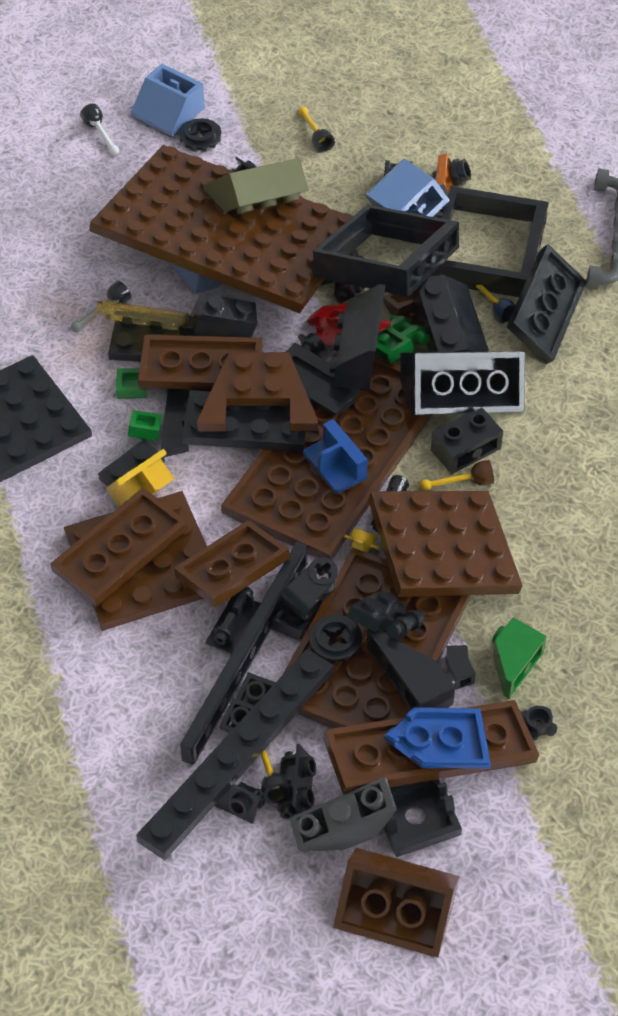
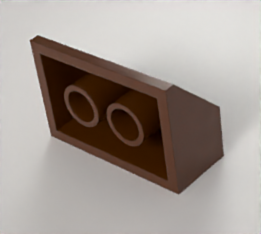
(396, 902)

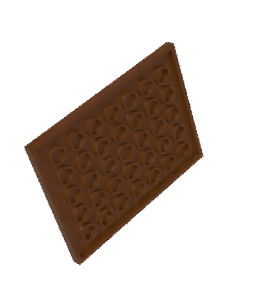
(256, 252)

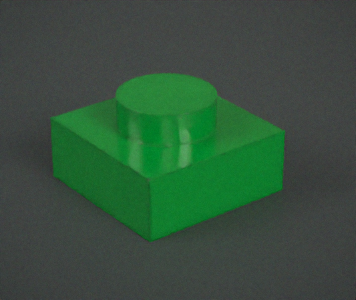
(127, 384)
(145, 425)

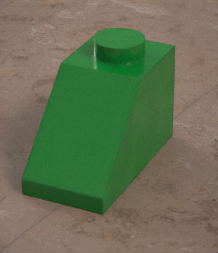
(516, 653)

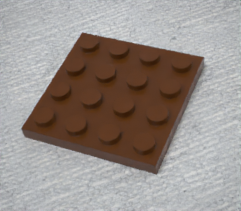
(444, 543)
(154, 585)

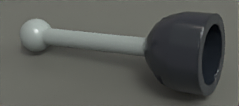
(117, 292)

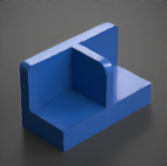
(337, 459)

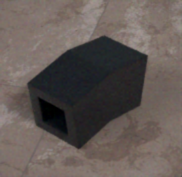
(460, 666)

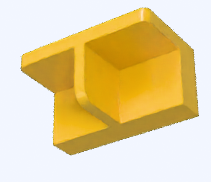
(148, 475)

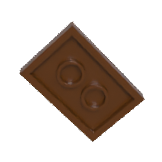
(231, 563)

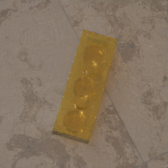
(142, 314)

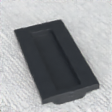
(320, 383)

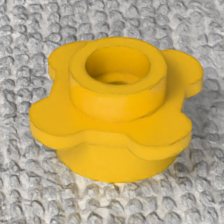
(362, 540)

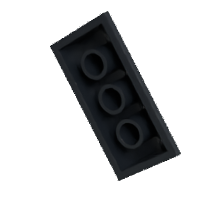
(463, 381)

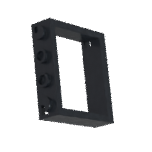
(499, 205)
(437, 238)

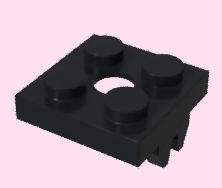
(438, 825)

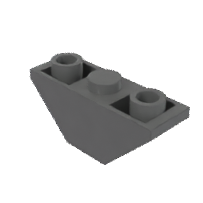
(345, 819)

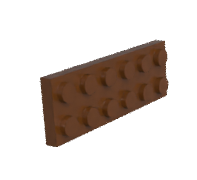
(364, 756)

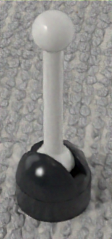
(92, 116)

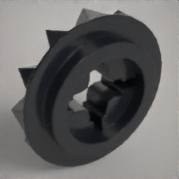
(209, 129)
(331, 627)

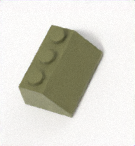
(258, 186)

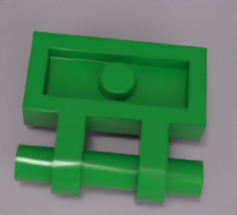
(399, 338)

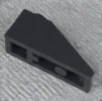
(413, 674)

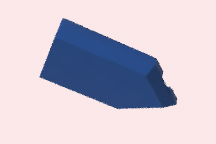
(442, 738)

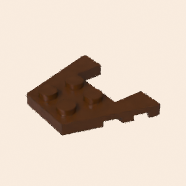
(258, 381)

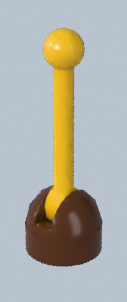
(480, 474)

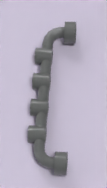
(594, 274)

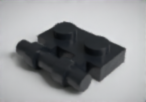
(386, 613)

